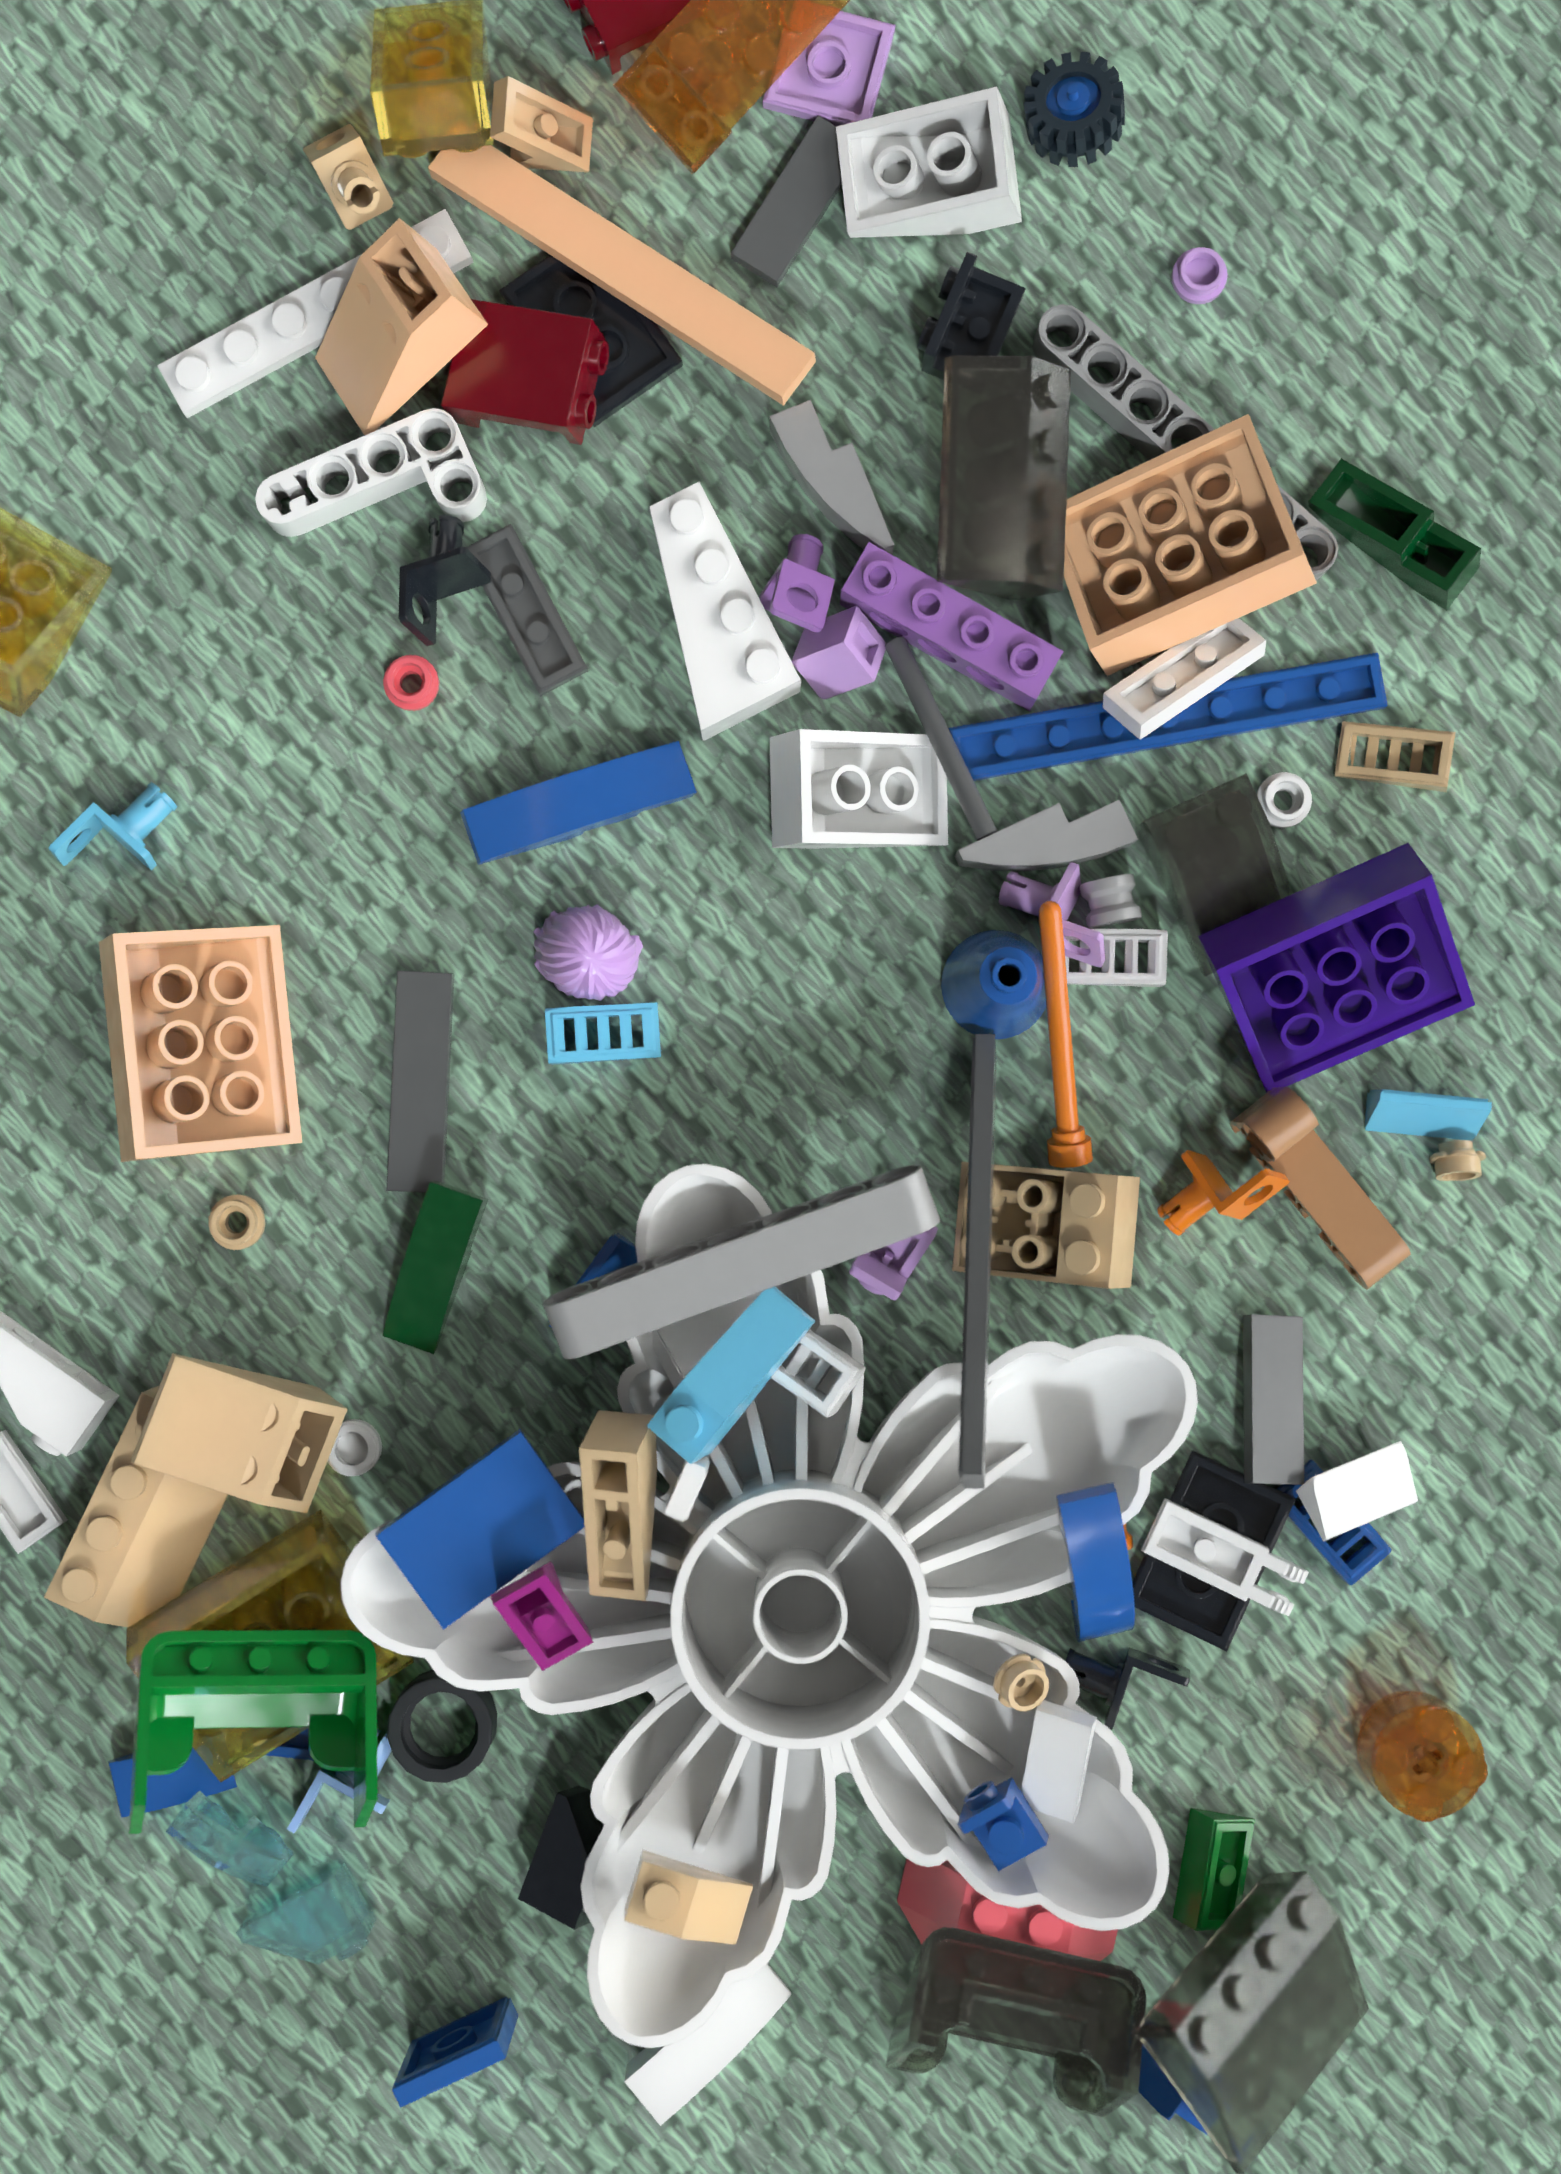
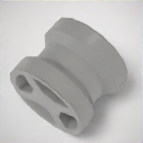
(1110, 901)

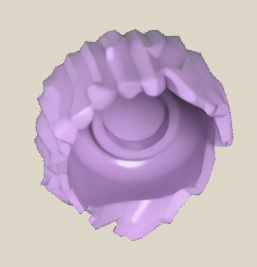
(586, 952)

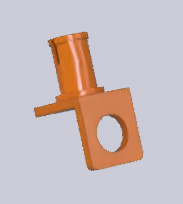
(1212, 1191)

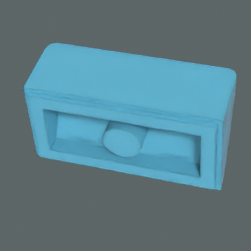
(1425, 1114)

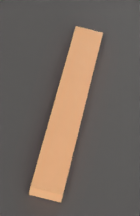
(626, 268)

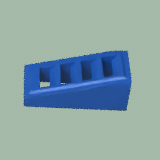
(1357, 1564)

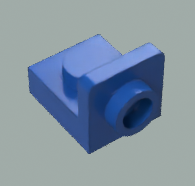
(1002, 1822)

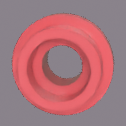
(399, 670)

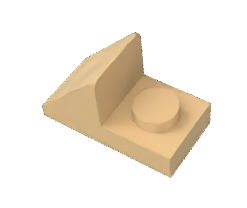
(540, 128)

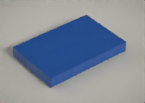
(481, 1529)

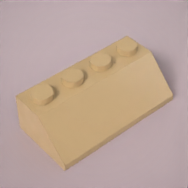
(134, 1537)

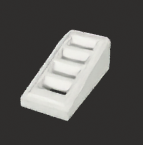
(1156, 959)
(807, 1390)

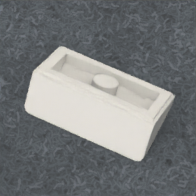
(1359, 1491)

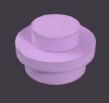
(1199, 275)

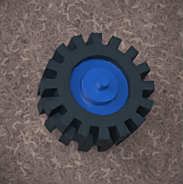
(1074, 109)

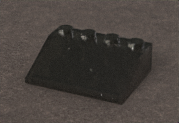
(1257, 2014)

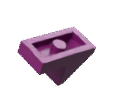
(542, 1616)

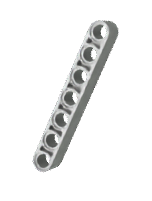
(1136, 384)
(741, 1261)

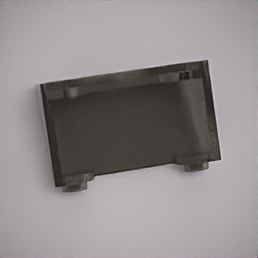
(1027, 2002)

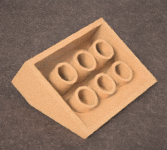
(1180, 547)
(199, 1041)

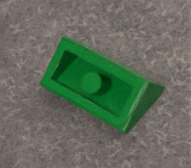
(1212, 1868)

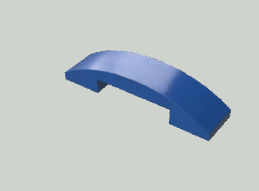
(1097, 1562)

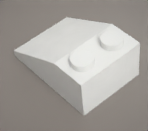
(930, 169)
(856, 790)

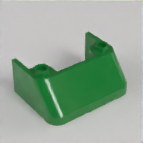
(258, 1682)

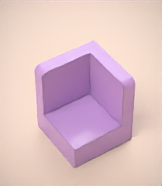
(841, 654)

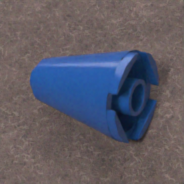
(978, 997)

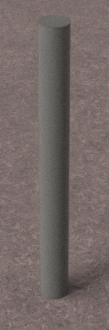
(940, 738)

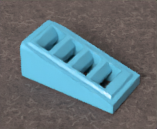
(556, 1034)

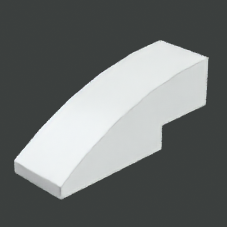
(675, 2073)

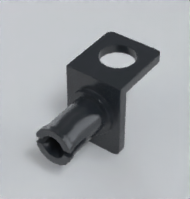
(443, 574)
(1112, 1681)

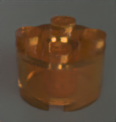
(1439, 1780)

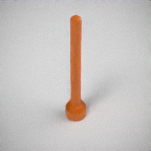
(1068, 1144)

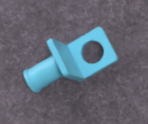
(128, 828)

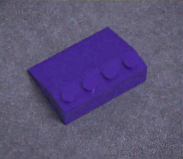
(1339, 967)

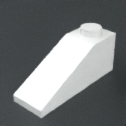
(50, 1391)

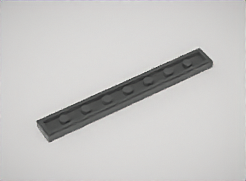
(978, 1264)

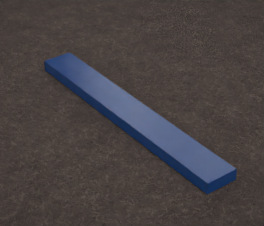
(1231, 709)

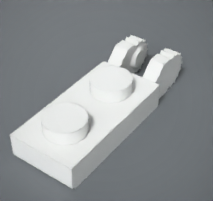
(1218, 1555)

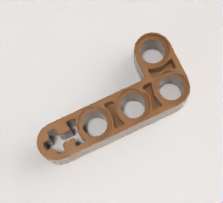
(1320, 1186)

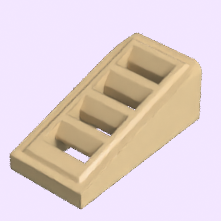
(1441, 740)

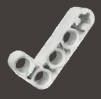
(367, 486)

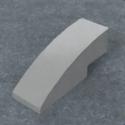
(830, 477)
(1051, 841)

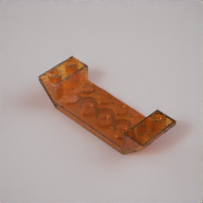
(717, 66)

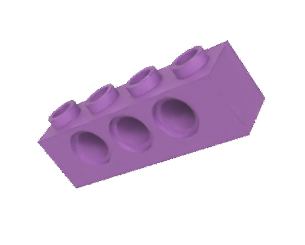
(950, 626)

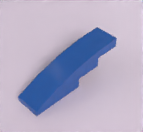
(577, 802)

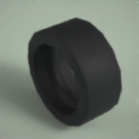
(423, 1764)

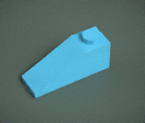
(730, 1375)

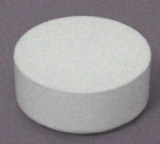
(355, 1448)

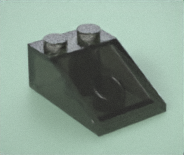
(1215, 859)

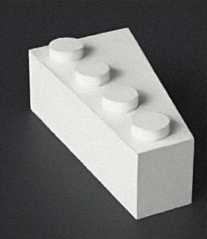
(723, 629)

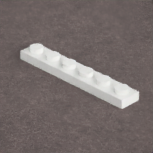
(281, 330)

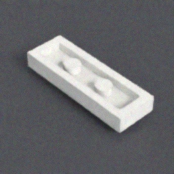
(1182, 676)

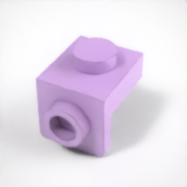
(889, 1267)

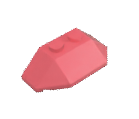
(943, 1898)

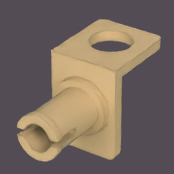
(349, 176)

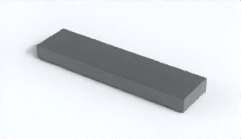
(420, 1080)

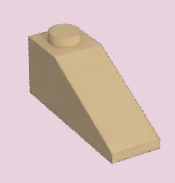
(619, 1503)

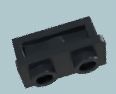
(974, 316)

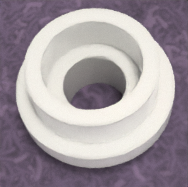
(1298, 791)

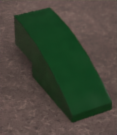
(1396, 533)
(433, 1265)

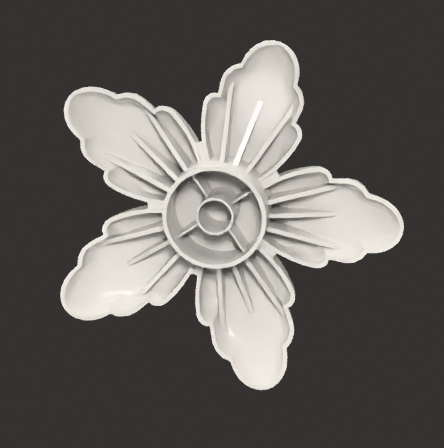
(824, 1631)

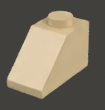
(686, 1900)

